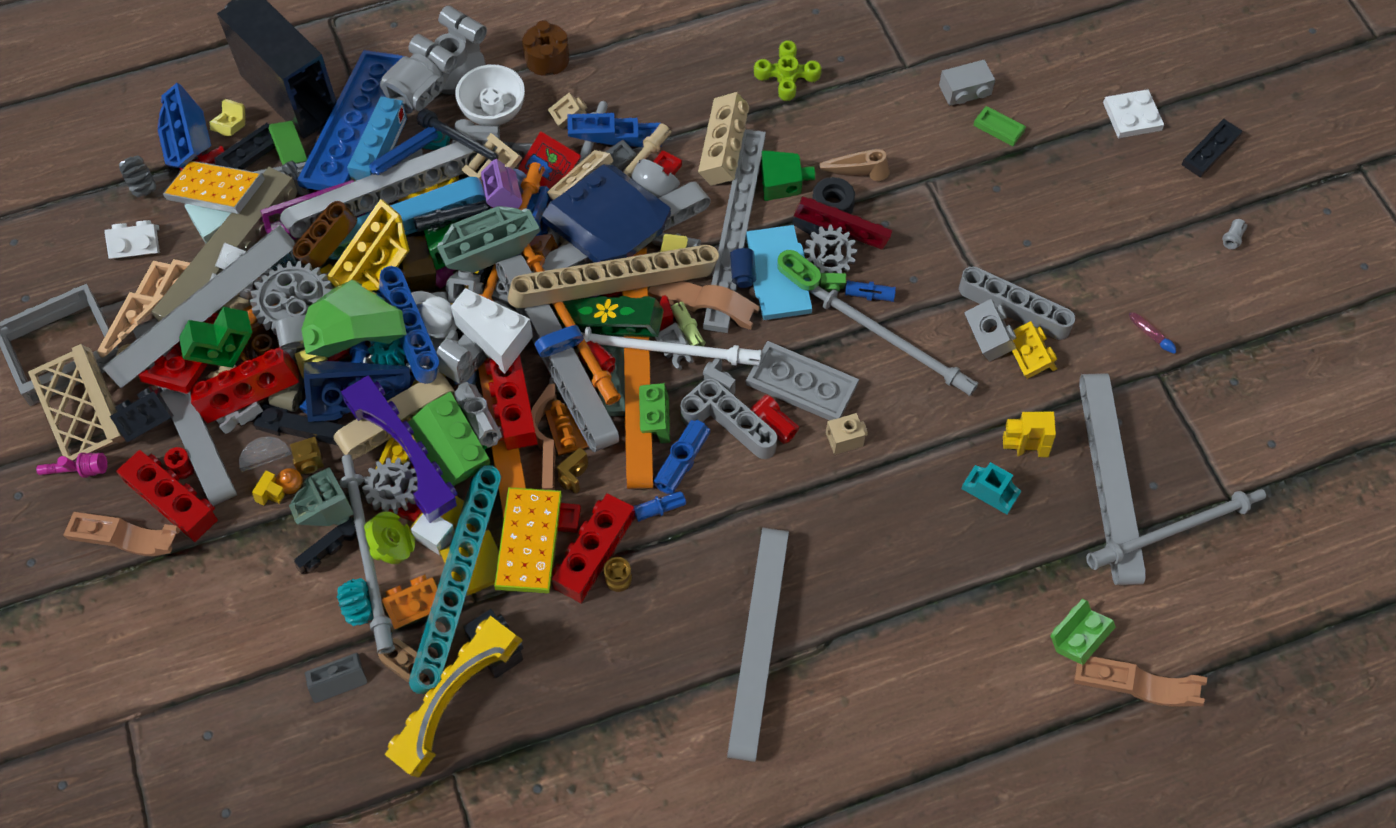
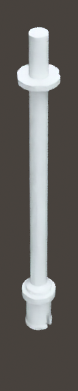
(733, 354)

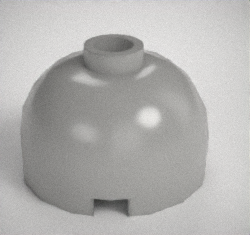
(653, 178)

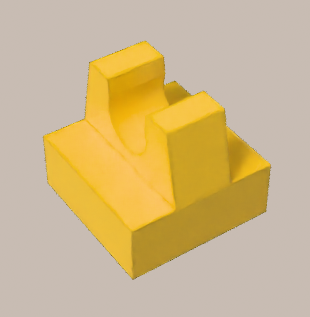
(268, 489)

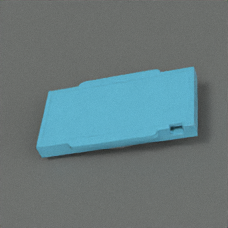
(776, 293)

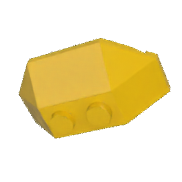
(375, 246)

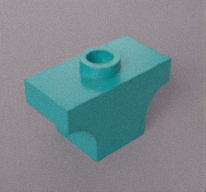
(992, 486)

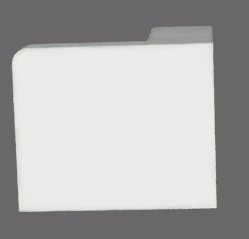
(433, 535)

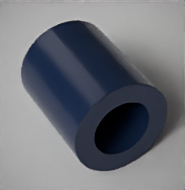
(743, 267)

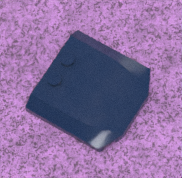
(607, 215)

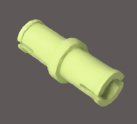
(687, 324)

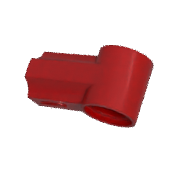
(770, 413)

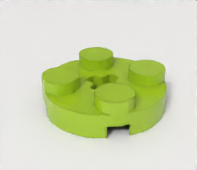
(387, 526)

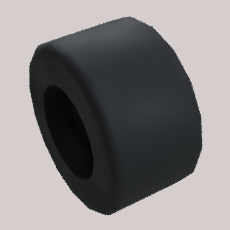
(835, 188)

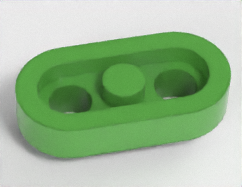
(799, 271)

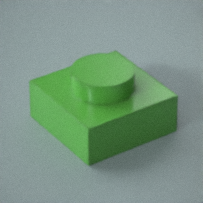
(833, 281)

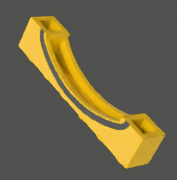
(413, 746)

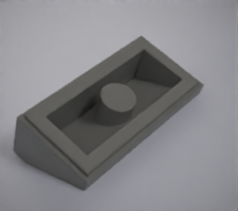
(335, 677)

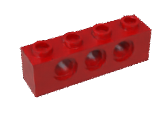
(244, 384)
(518, 432)
(191, 522)
(578, 584)

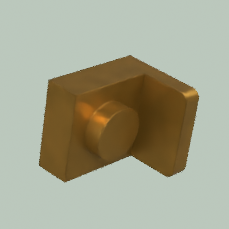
(307, 455)
(573, 466)

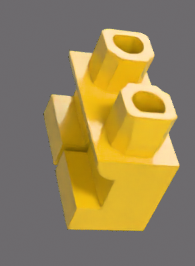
(1030, 432)

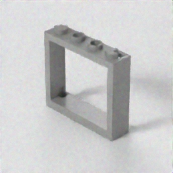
(40, 316)

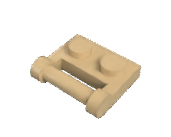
(505, 154)

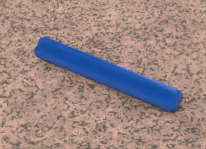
(403, 151)

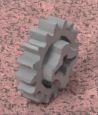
(836, 259)
(384, 495)

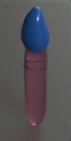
(1154, 334)

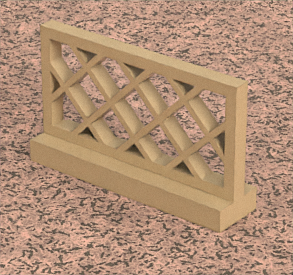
(95, 389)

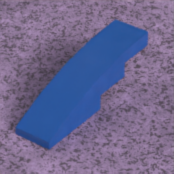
(609, 130)

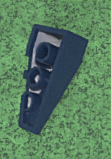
(328, 378)

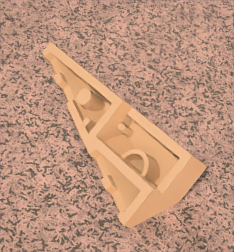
(140, 304)

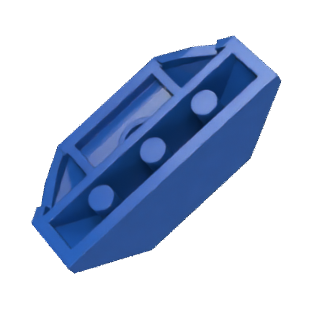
(181, 128)

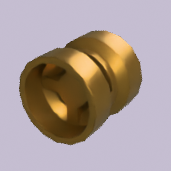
(617, 568)

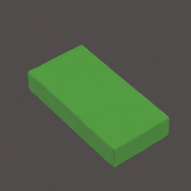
(999, 126)
(287, 142)

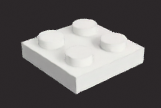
(1133, 113)

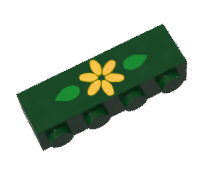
(616, 315)

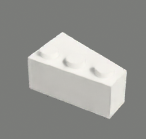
(492, 327)

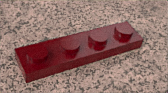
(859, 229)

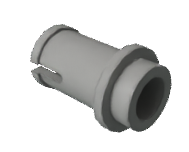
(1232, 238)

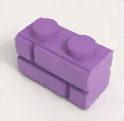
(501, 185)

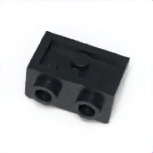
(142, 414)

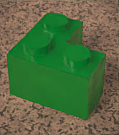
(217, 342)

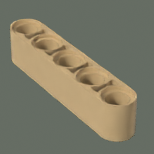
(363, 436)

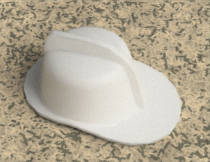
(435, 313)

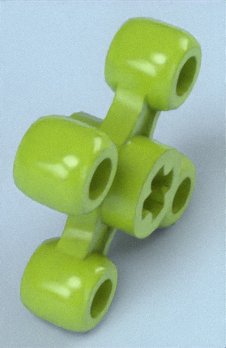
(787, 70)

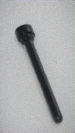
(427, 118)

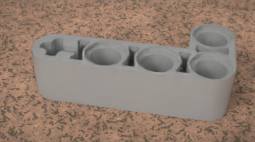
(461, 358)
(758, 439)

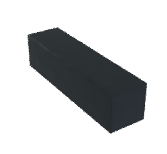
(300, 427)

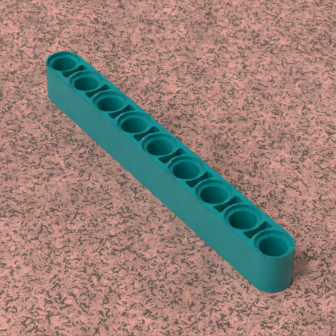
(448, 586)

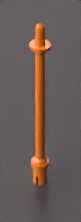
(530, 186)
(601, 378)

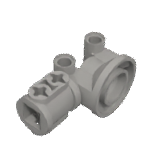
(438, 64)

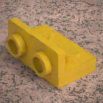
(1031, 351)

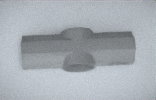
(477, 414)

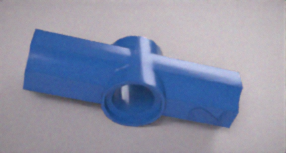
(675, 468)

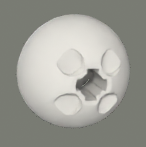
(490, 94)

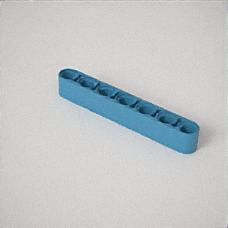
(443, 198)

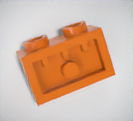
(411, 602)

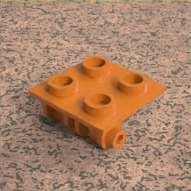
(564, 429)

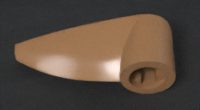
(860, 164)

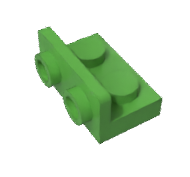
(655, 411)
(1081, 632)

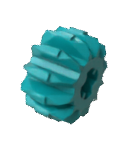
(387, 353)
(355, 602)

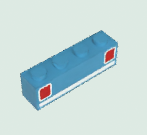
(378, 137)

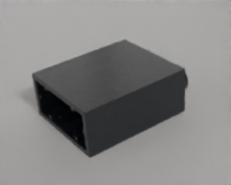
(279, 63)

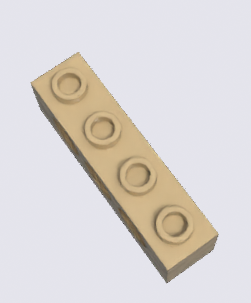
(723, 139)

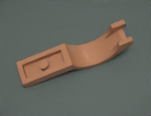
(708, 296)
(544, 443)
(121, 534)
(1145, 686)

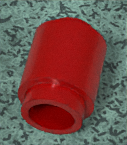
(602, 356)

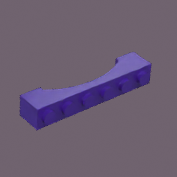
(367, 402)

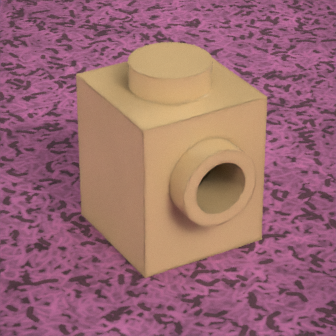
(846, 433)

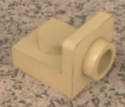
(566, 106)

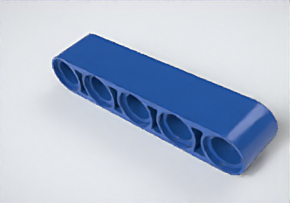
(417, 332)

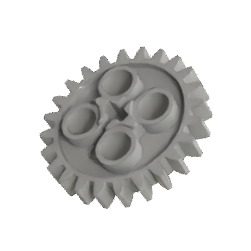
(290, 297)

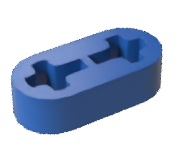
(559, 341)

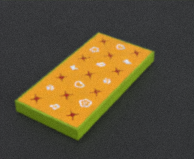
(528, 540)

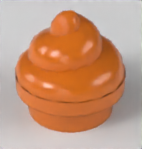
(290, 480)

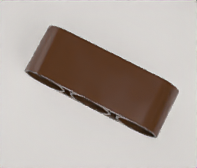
(325, 234)

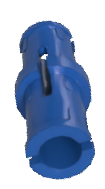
(887, 294)

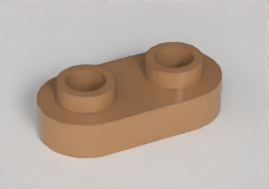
(402, 662)

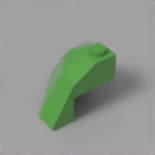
(348, 318)

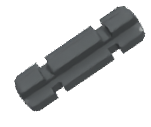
(291, 169)

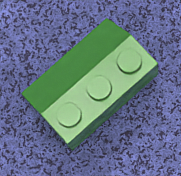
(449, 439)

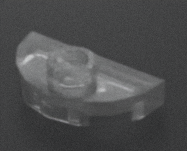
(262, 451)

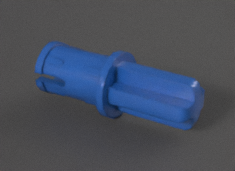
(659, 505)

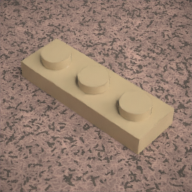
(582, 170)

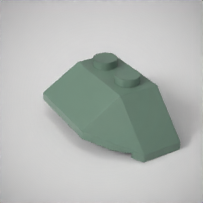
(487, 238)
(320, 501)

